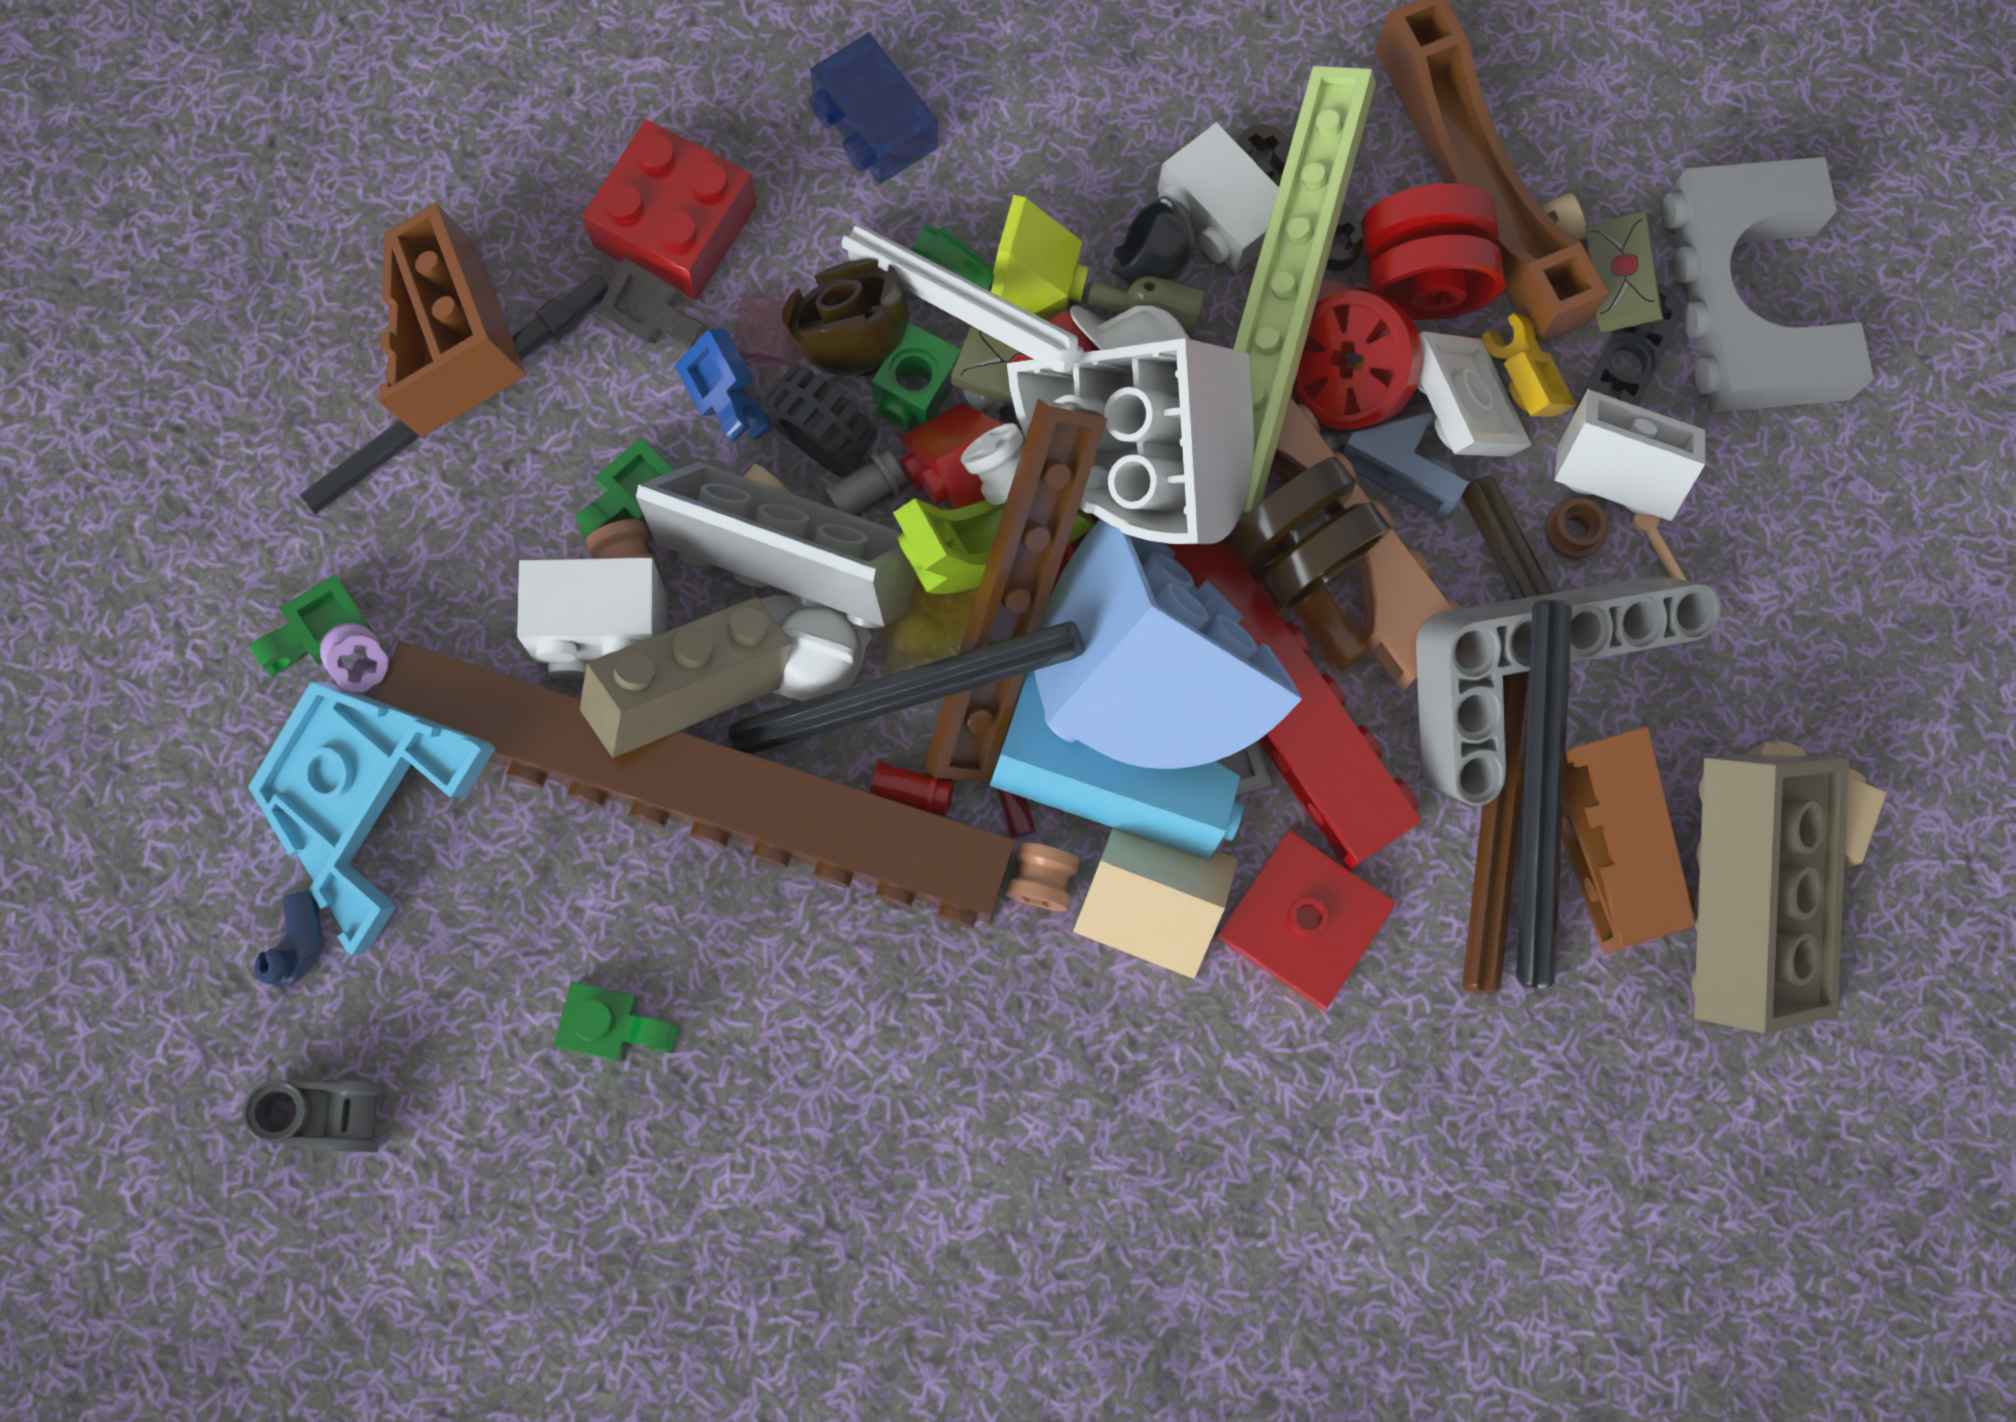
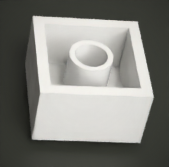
(587, 610)

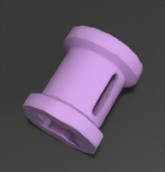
(365, 673)

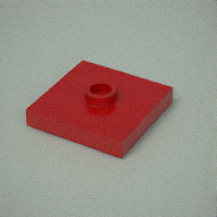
(1306, 920)

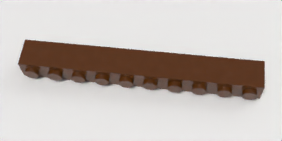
(712, 789)

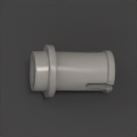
(867, 484)

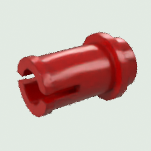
(913, 788)

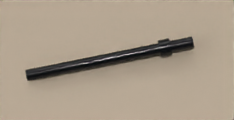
(553, 320)

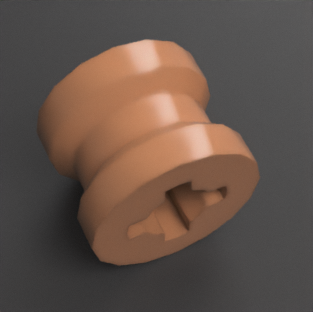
(620, 540)
(1042, 876)

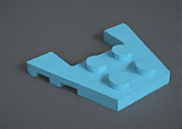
(334, 778)

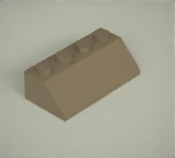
(1770, 890)

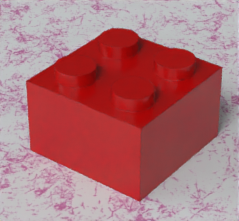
(671, 208)

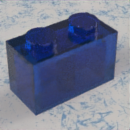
(873, 109)

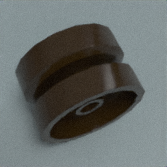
(1301, 528)

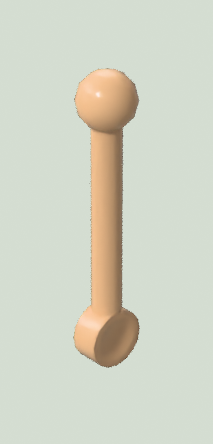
(1648, 525)

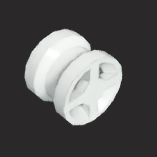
(995, 460)

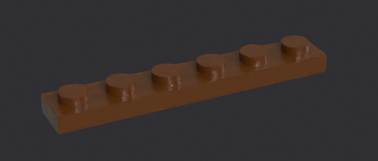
(1017, 581)

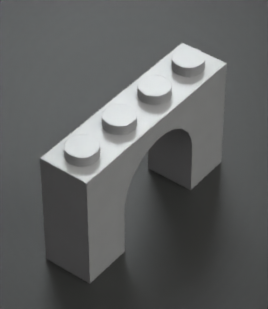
(1742, 355)

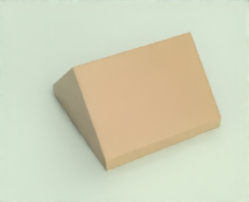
(1156, 901)

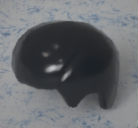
(1156, 242)

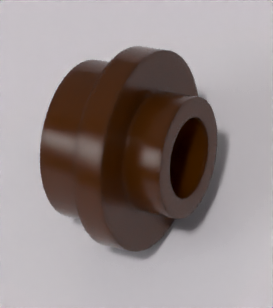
(1586, 513)

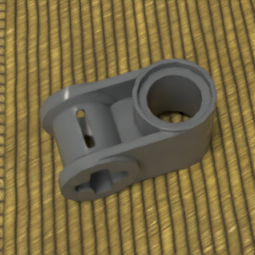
(327, 1116)

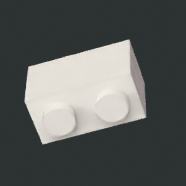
(1224, 195)
(1630, 455)

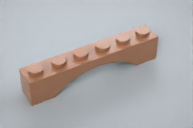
(1392, 578)

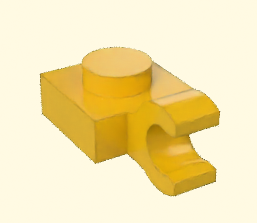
(1534, 375)

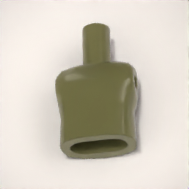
(1179, 300)

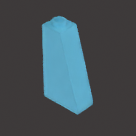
(1169, 806)

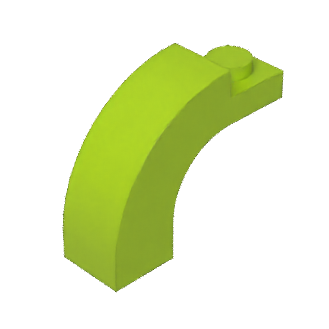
(955, 544)

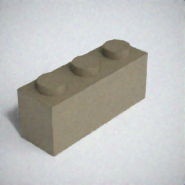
(684, 676)

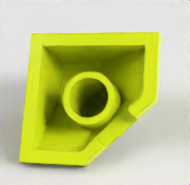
(1038, 262)

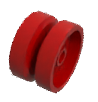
(1434, 250)

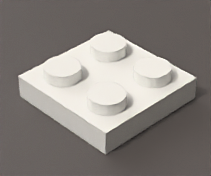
(1468, 397)

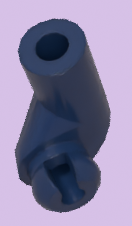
(299, 947)

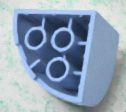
(1162, 661)

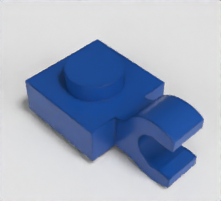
(716, 383)

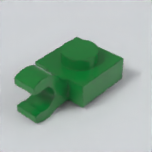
(620, 485)
(309, 620)
(604, 1022)

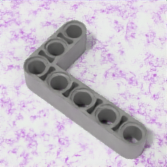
(1603, 624)

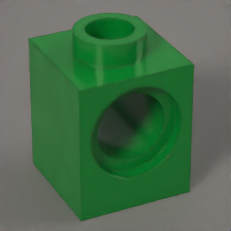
(921, 356)

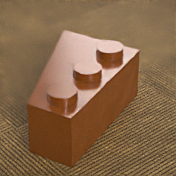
(444, 325)
(1623, 842)

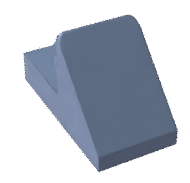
(1388, 459)

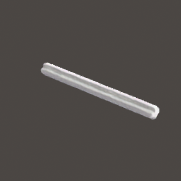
(968, 301)

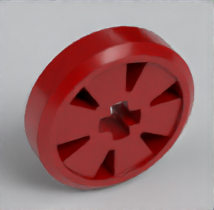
(1391, 366)

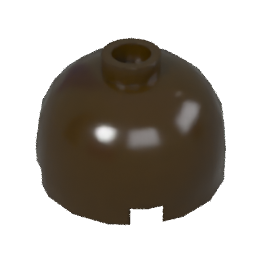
(849, 318)

